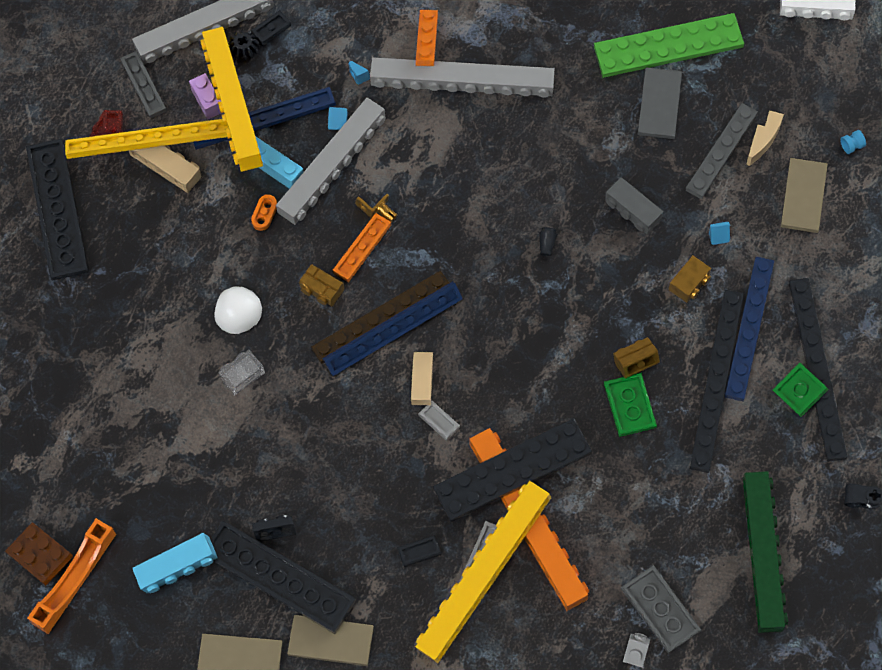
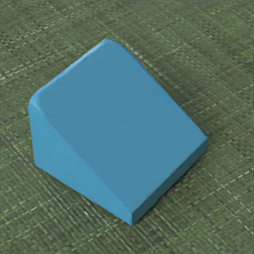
(358, 72)
(337, 118)
(719, 233)

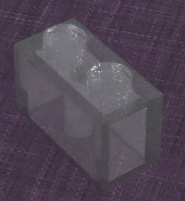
(241, 372)

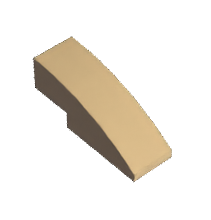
(765, 136)
(422, 378)

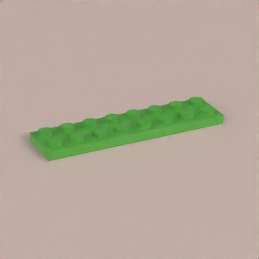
(668, 45)

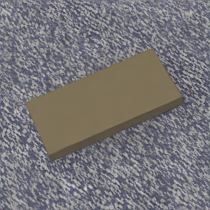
(804, 195)
(348, 645)
(239, 653)

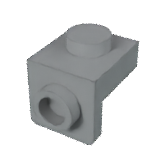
(636, 649)

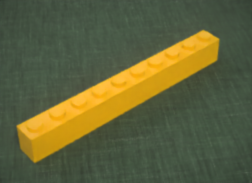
(231, 98)
(483, 571)

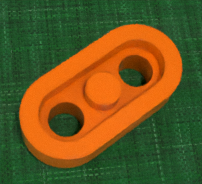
(263, 213)

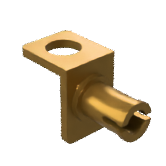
(380, 208)

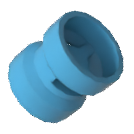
(853, 141)

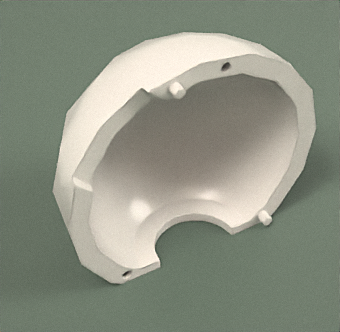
(237, 310)

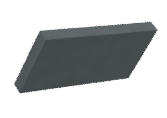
(659, 103)
(661, 609)

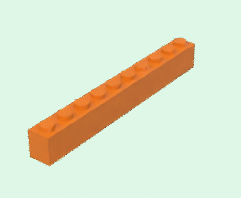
(539, 538)

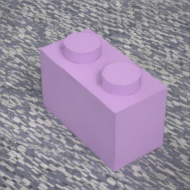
(205, 95)

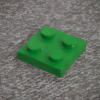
(800, 389)

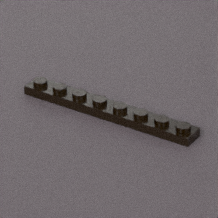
(379, 315)

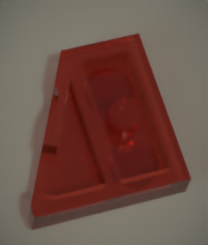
(109, 123)

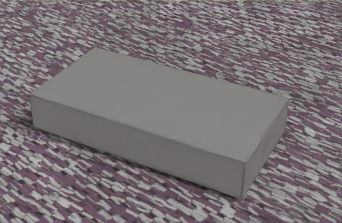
(439, 420)

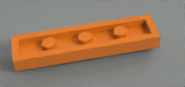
(426, 38)
(361, 247)

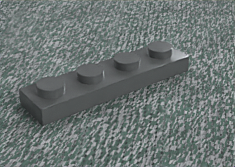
(143, 85)

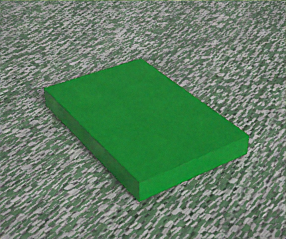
(630, 405)

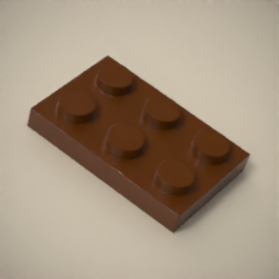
(39, 553)

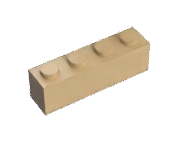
(169, 165)

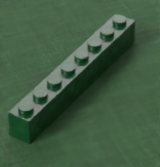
(763, 552)

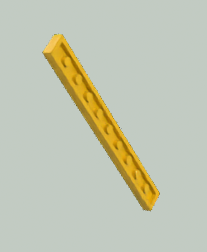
(145, 138)

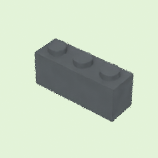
(633, 206)

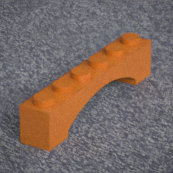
(56, 601)

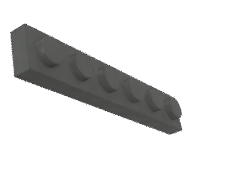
(721, 151)

